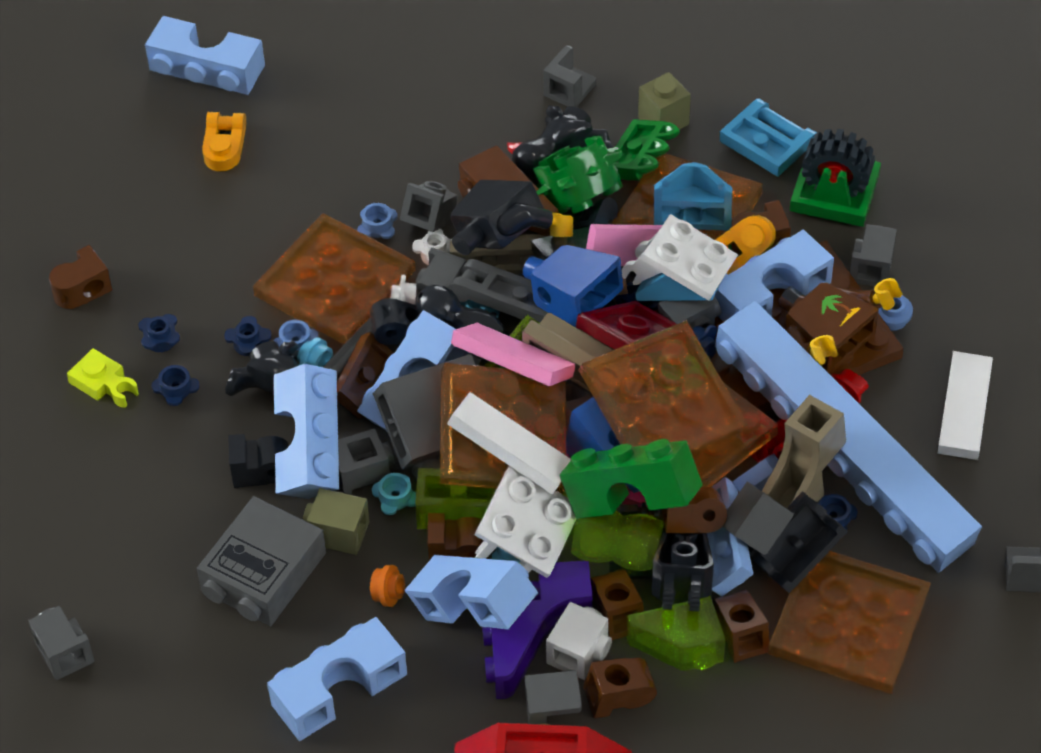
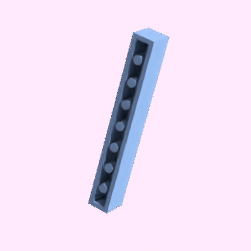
(870, 458)

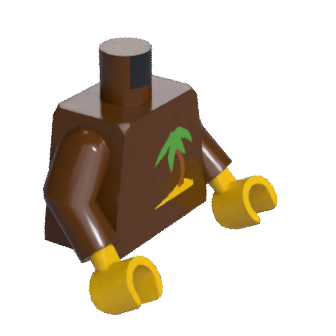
(834, 320)

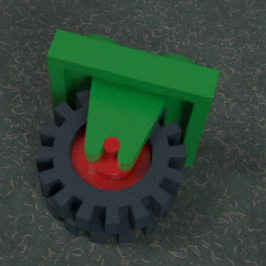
(836, 178)

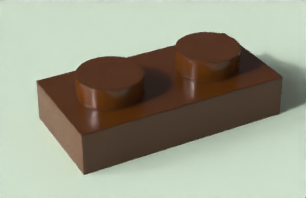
(361, 372)

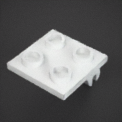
(683, 256)
(526, 523)

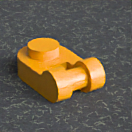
(219, 150)
(752, 236)

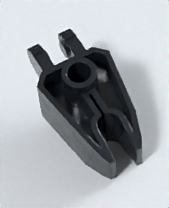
(682, 570)

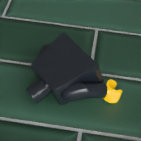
(499, 213)

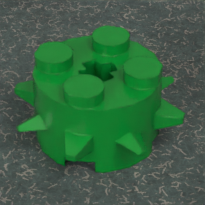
(578, 174)

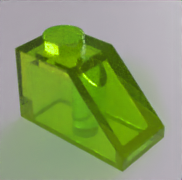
(679, 635)

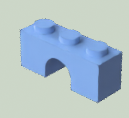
(230, 65)
(793, 262)
(424, 346)
(312, 459)
(489, 588)
(362, 655)

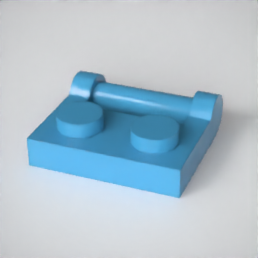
(761, 142)

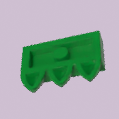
(641, 145)

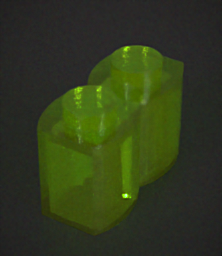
(624, 539)

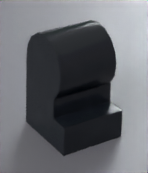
(391, 320)
(254, 460)

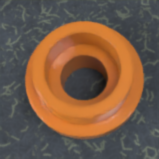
(387, 585)

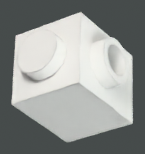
(578, 640)

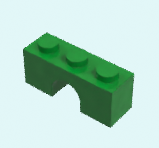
(658, 470)

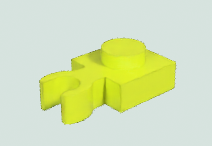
(100, 376)

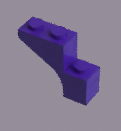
(518, 645)

